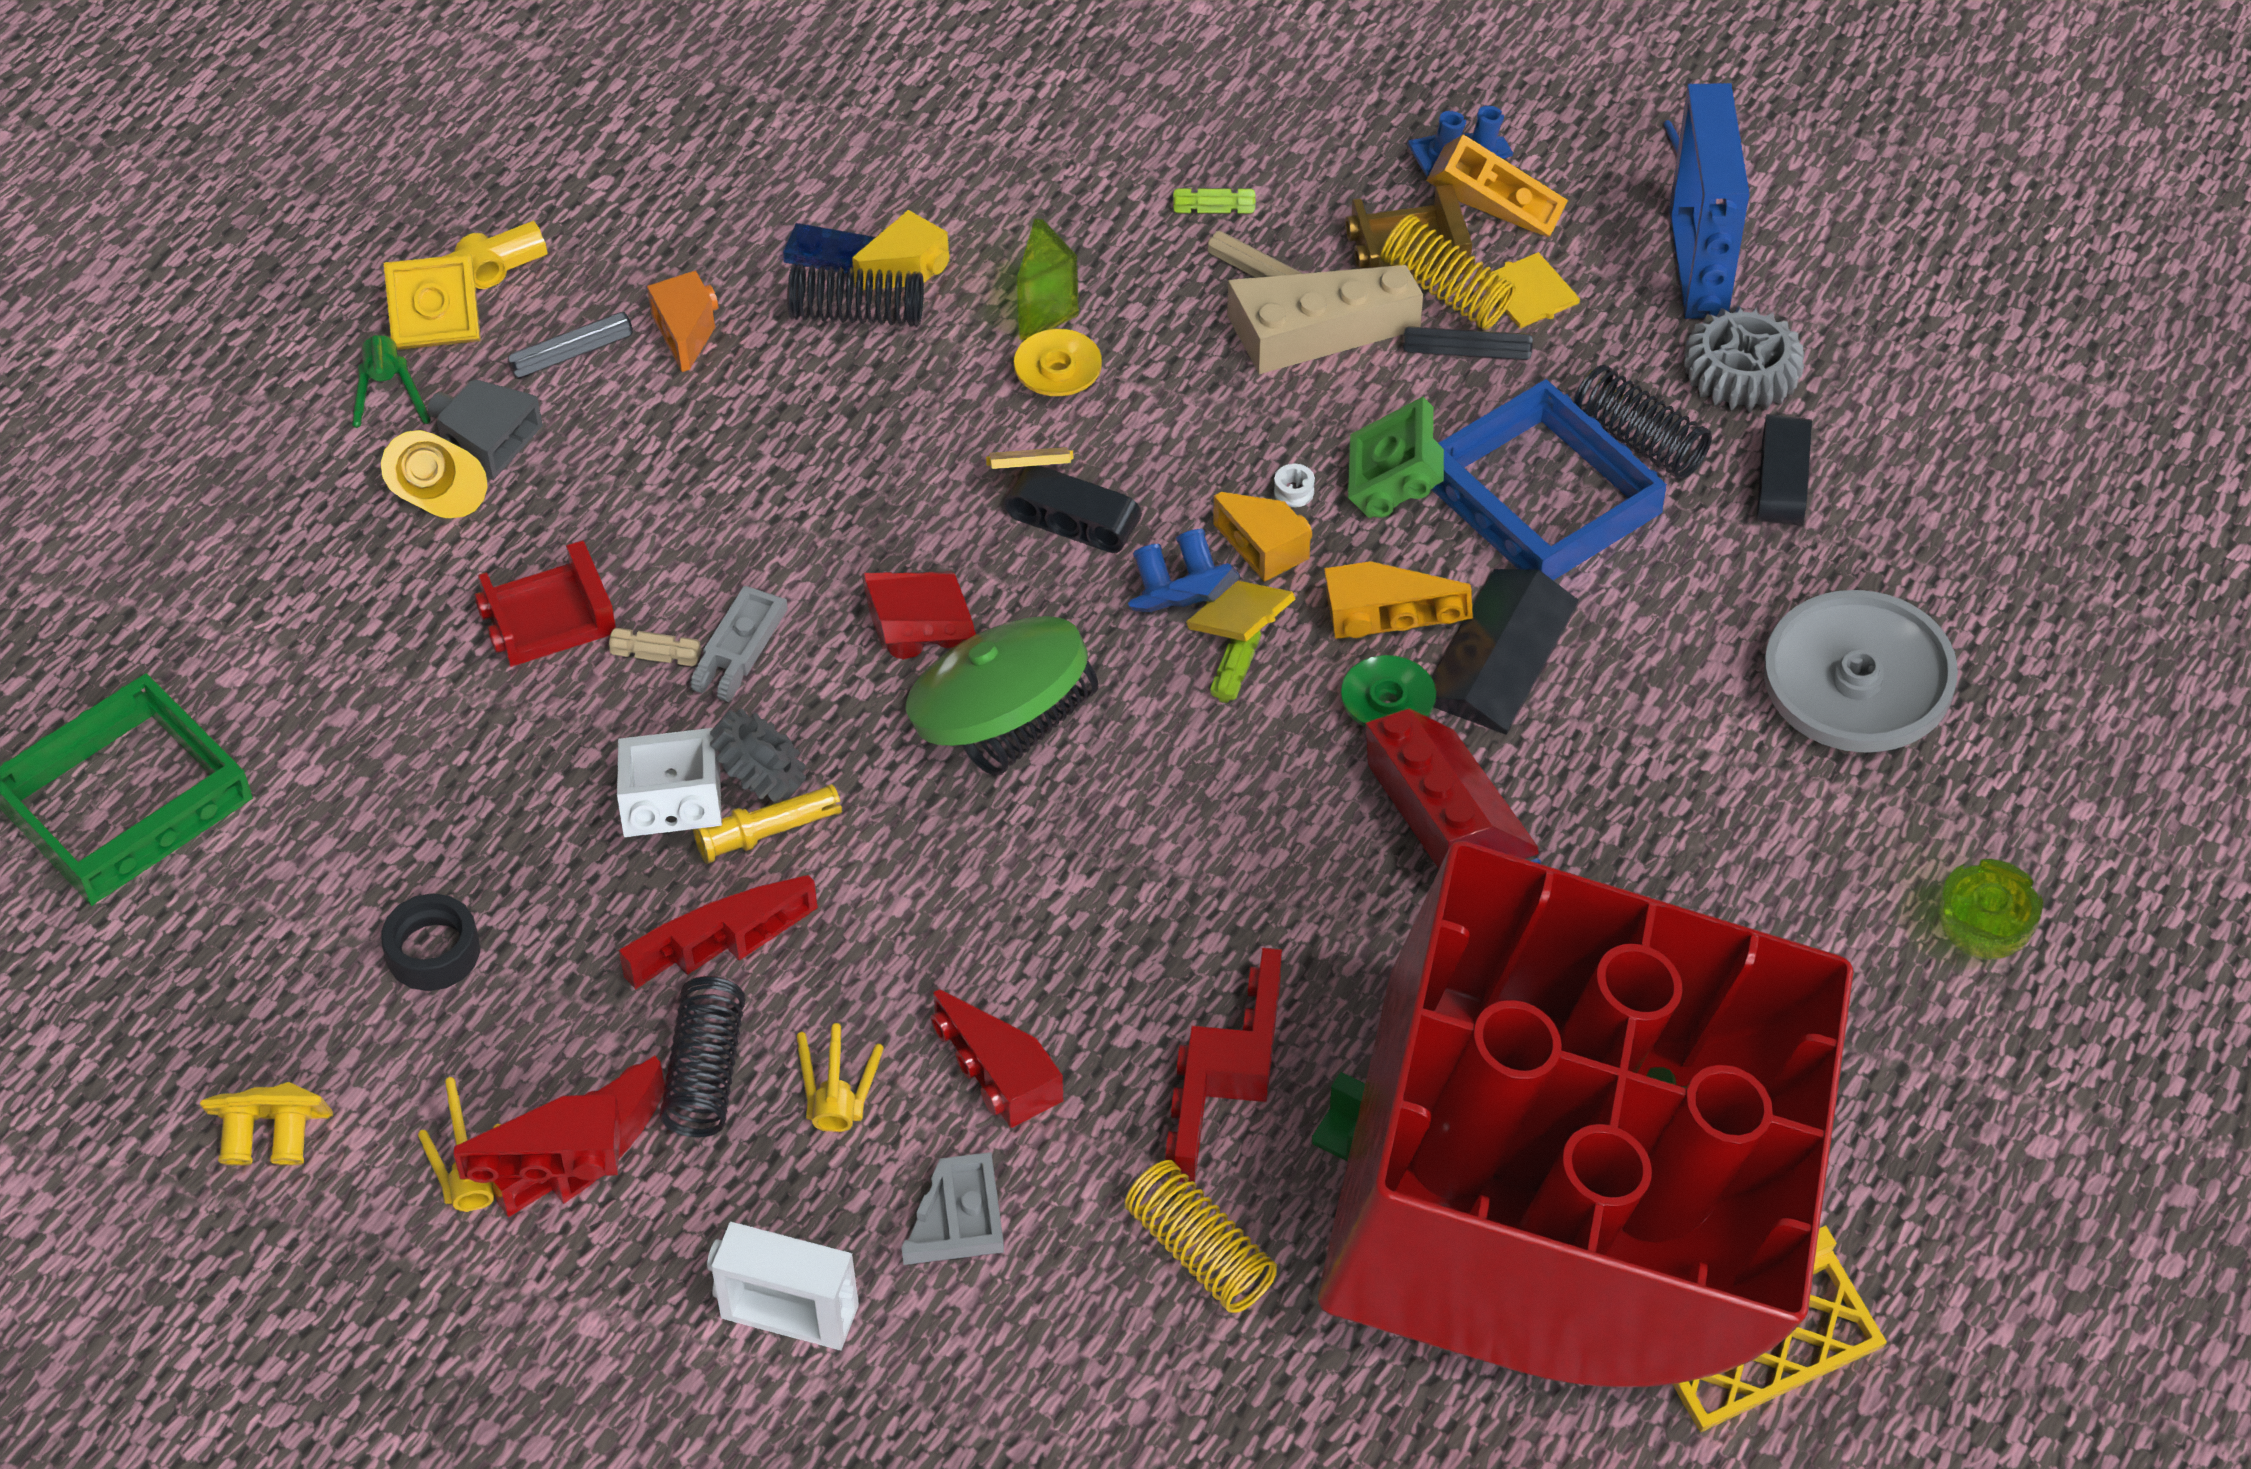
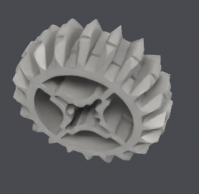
(1733, 355)

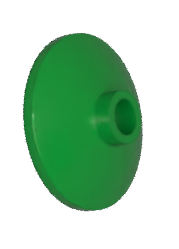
(1386, 680)

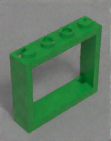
(156, 834)

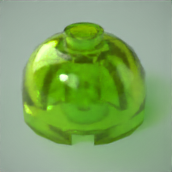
(1989, 909)

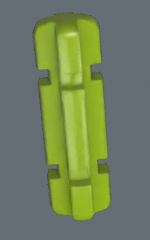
(1214, 201)
(1234, 668)

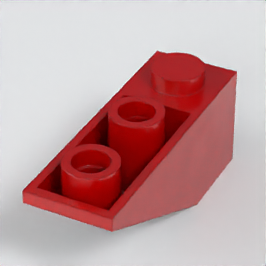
(1007, 1062)
(555, 1140)

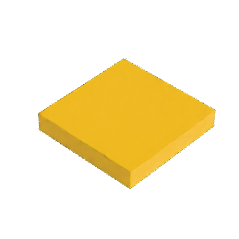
(432, 301)

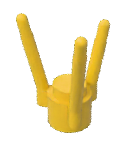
(834, 1104)
(462, 1193)

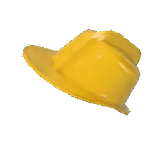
(434, 474)

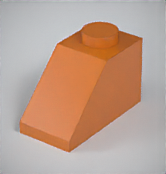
(683, 315)

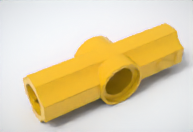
(501, 252)

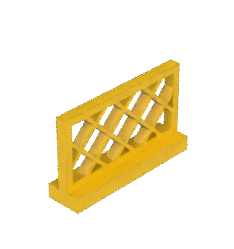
(1855, 1312)

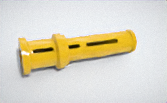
(746, 828)

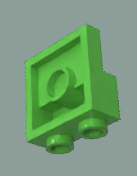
(1394, 460)

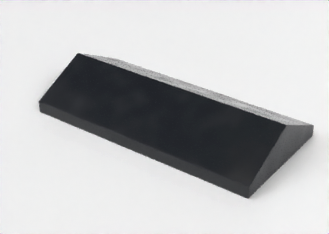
(1503, 647)

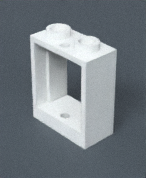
(653, 792)
(784, 1285)

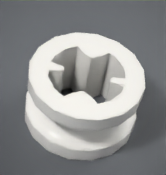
(1300, 475)

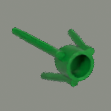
(381, 364)

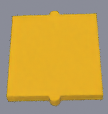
(1538, 290)
(1029, 457)
(1241, 611)

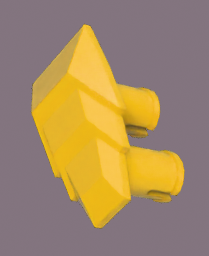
(284, 1103)

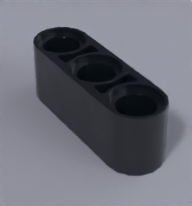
(1784, 470)
(1073, 508)

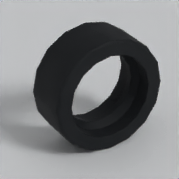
(433, 972)

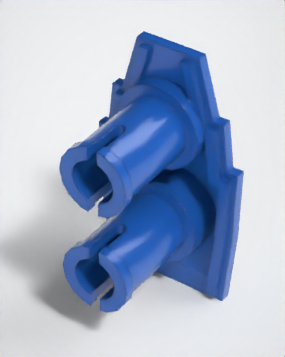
(1451, 126)
(1202, 583)

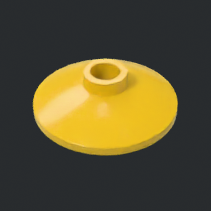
(1057, 362)

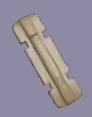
(655, 647)

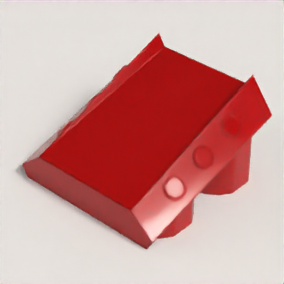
(917, 611)

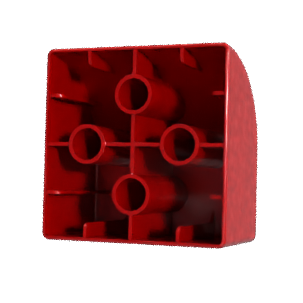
(1527, 1175)

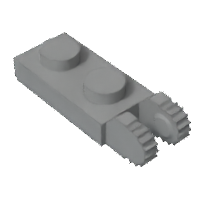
(739, 640)

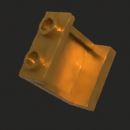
(1372, 230)

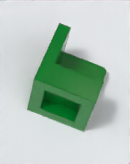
(1338, 1125)

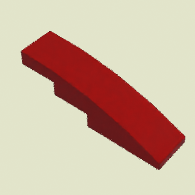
(732, 923)

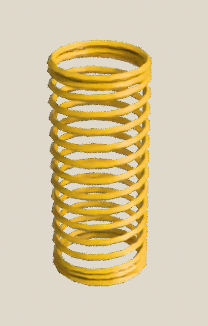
(1487, 301)
(1237, 1277)

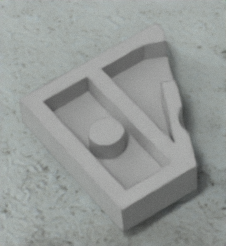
(957, 1213)

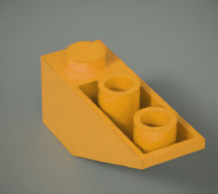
(1386, 598)

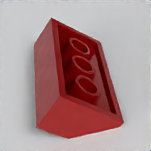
(1441, 787)

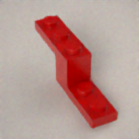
(1225, 1064)

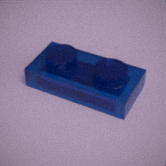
(823, 247)

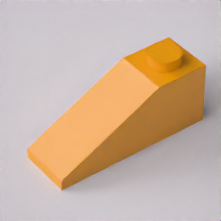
(1496, 186)

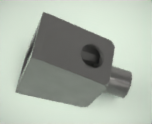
(487, 422)

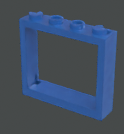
(1708, 169)
(1587, 438)

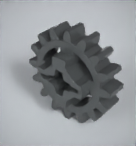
(757, 755)

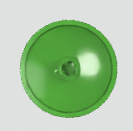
(996, 680)

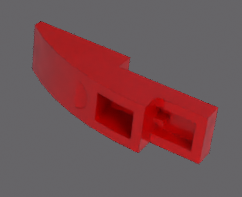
(637, 1096)

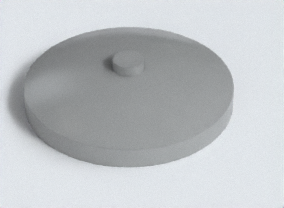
(1860, 671)

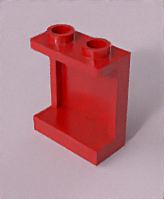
(547, 609)

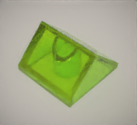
(1046, 282)

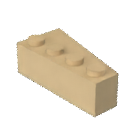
(1321, 313)

